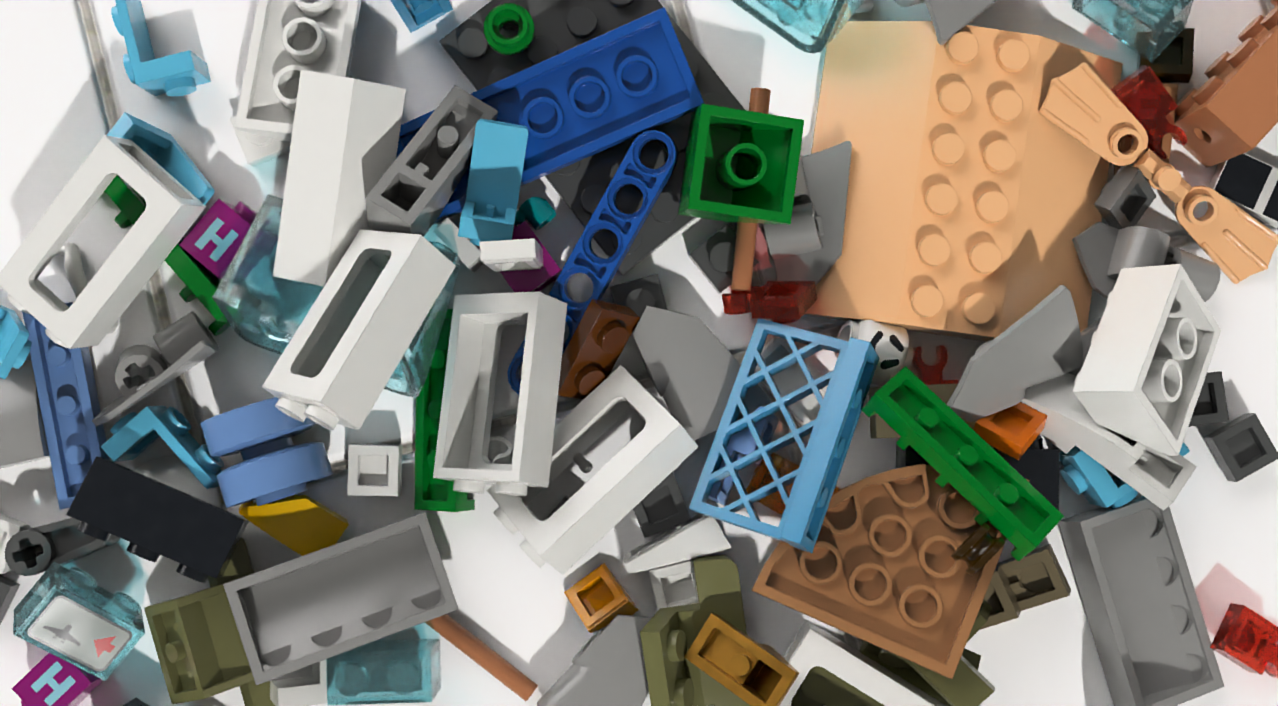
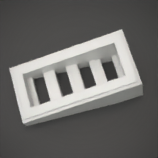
(681, 543)

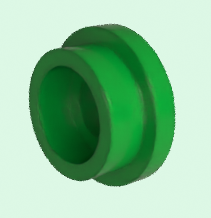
(503, 15)

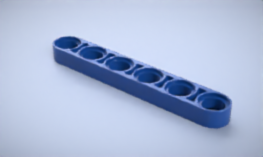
(607, 217)

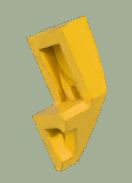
(297, 522)

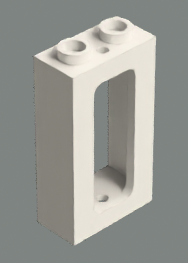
(126, 271)
(358, 328)
(471, 391)
(613, 489)
(819, 648)

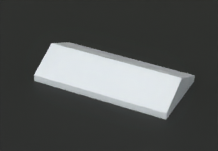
(283, 42)
(338, 152)

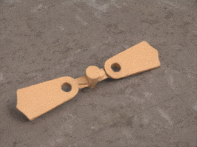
(1098, 119)

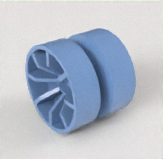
(271, 462)

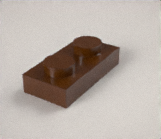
(595, 347)

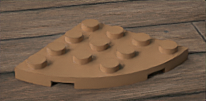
(889, 568)

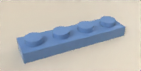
(67, 408)

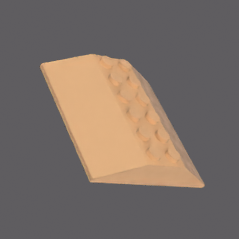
(954, 177)

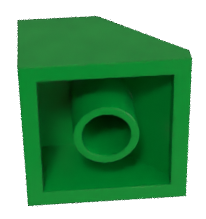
(740, 166)

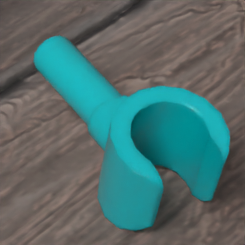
(536, 211)

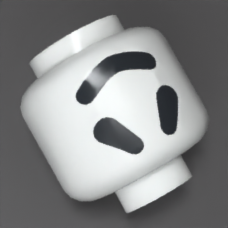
(889, 342)

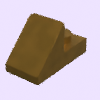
(741, 664)

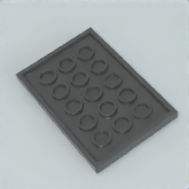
(582, 185)

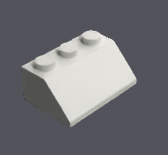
(1149, 357)

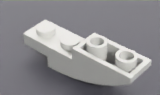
(1070, 425)

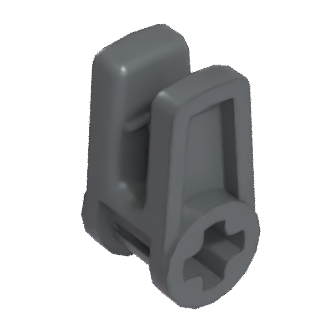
(60, 544)

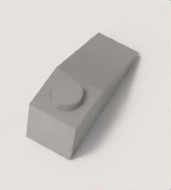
(428, 168)

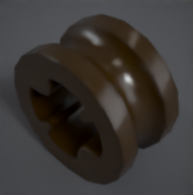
(978, 549)

